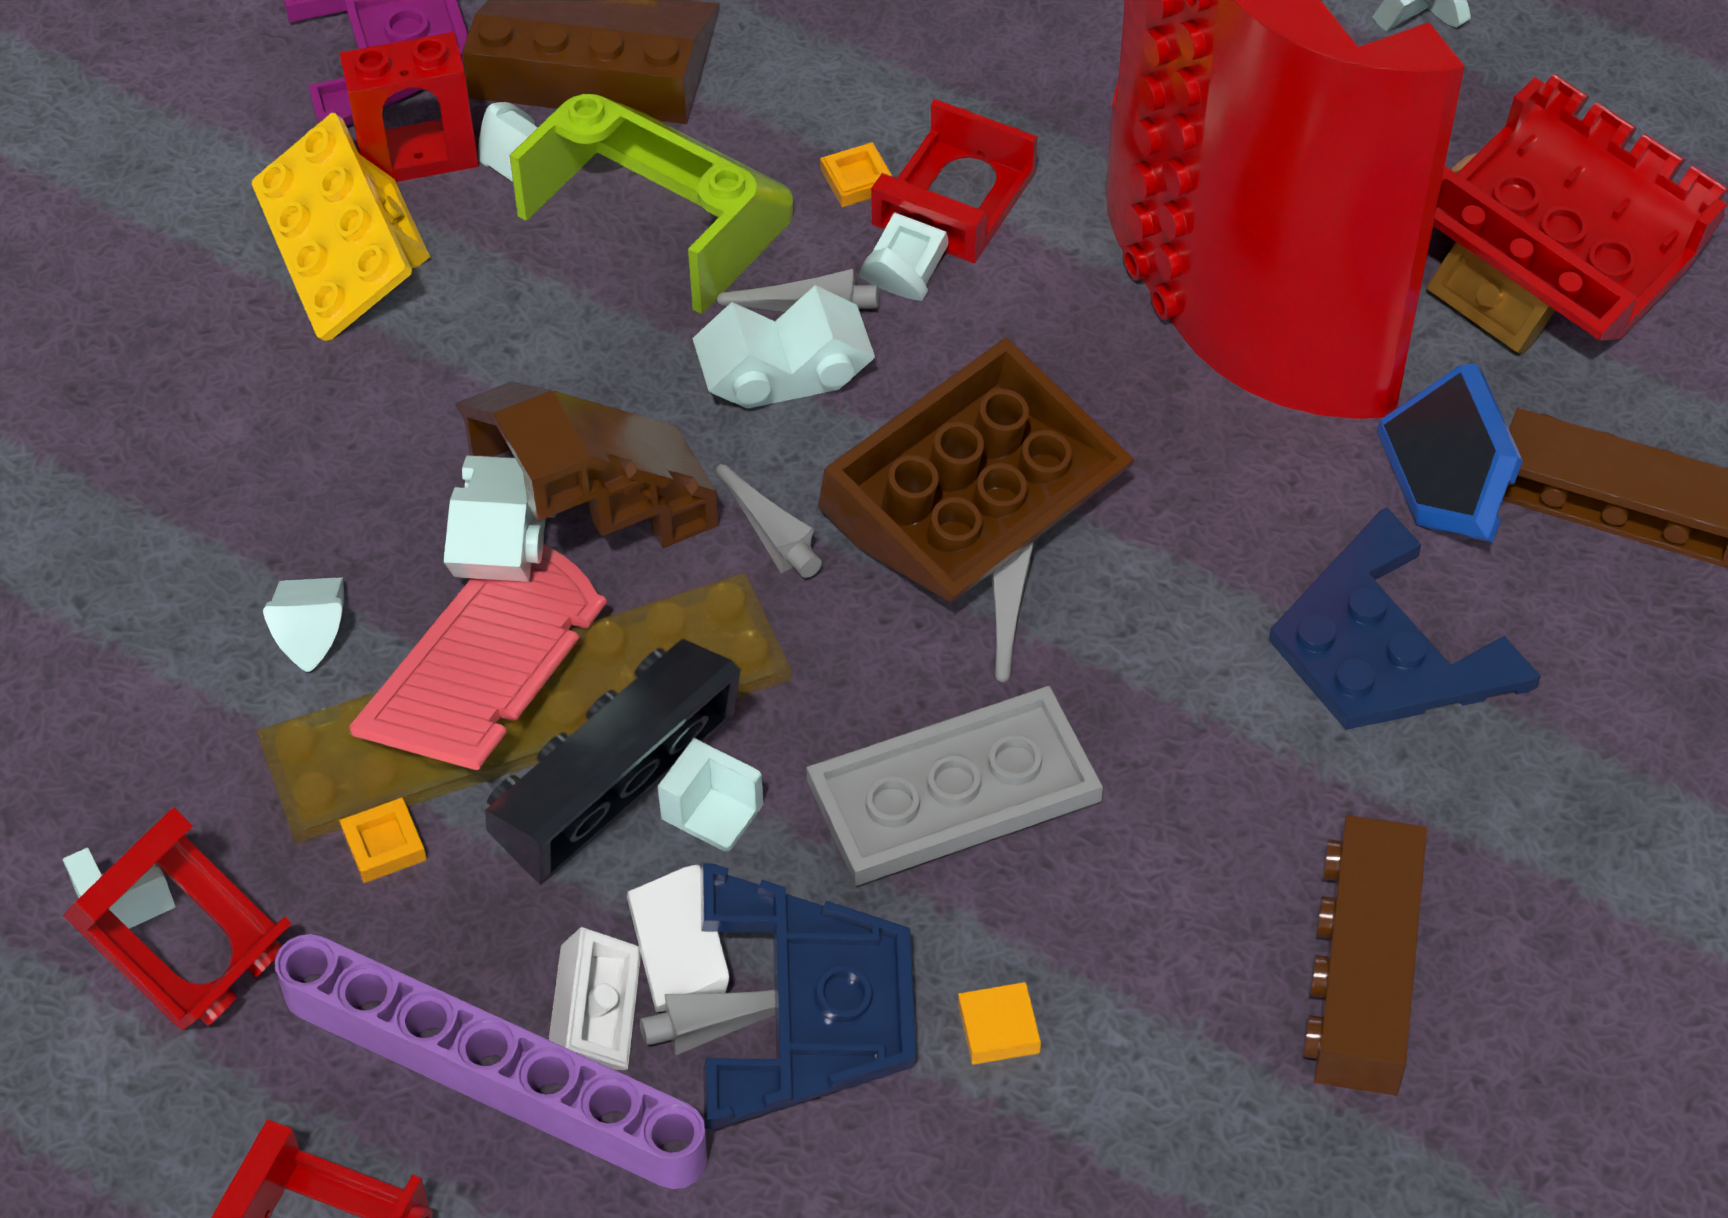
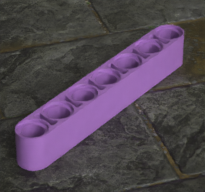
(508, 1085)

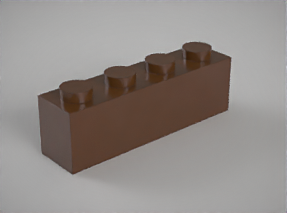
(1621, 487)
(1369, 957)

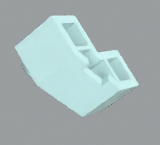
(801, 354)
(491, 523)

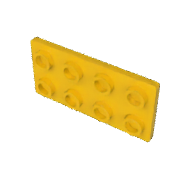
(338, 226)

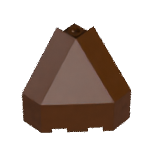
(594, 454)

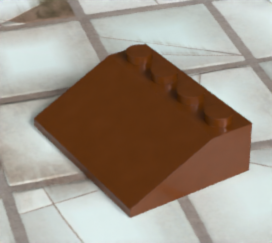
(617, 49)
(970, 473)

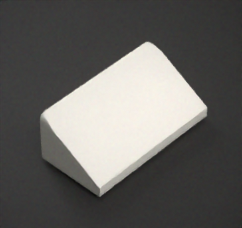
(670, 937)
(596, 997)

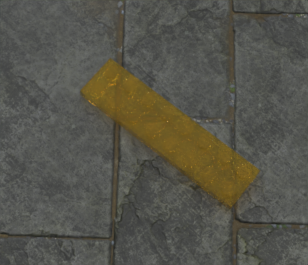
(334, 775)

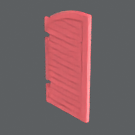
(481, 663)

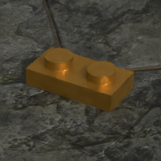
(1490, 299)

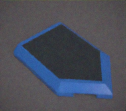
(1452, 454)

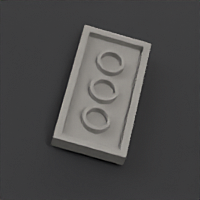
(953, 785)

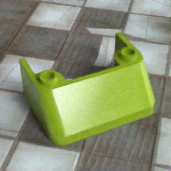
(748, 203)

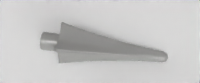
(785, 295)
(781, 533)
(1008, 589)
(704, 1017)

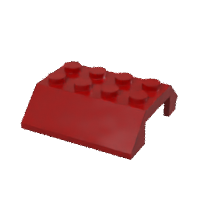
(1579, 212)

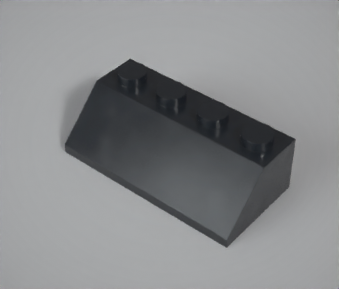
(612, 757)

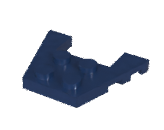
(1369, 655)
(837, 998)

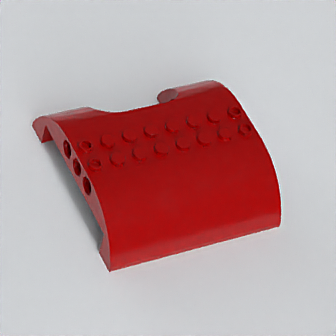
(1281, 190)

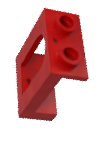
(954, 136)
(420, 148)
(247, 927)
(279, 1164)

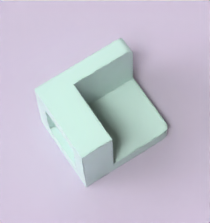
(710, 795)
(143, 901)

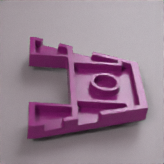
(373, 25)

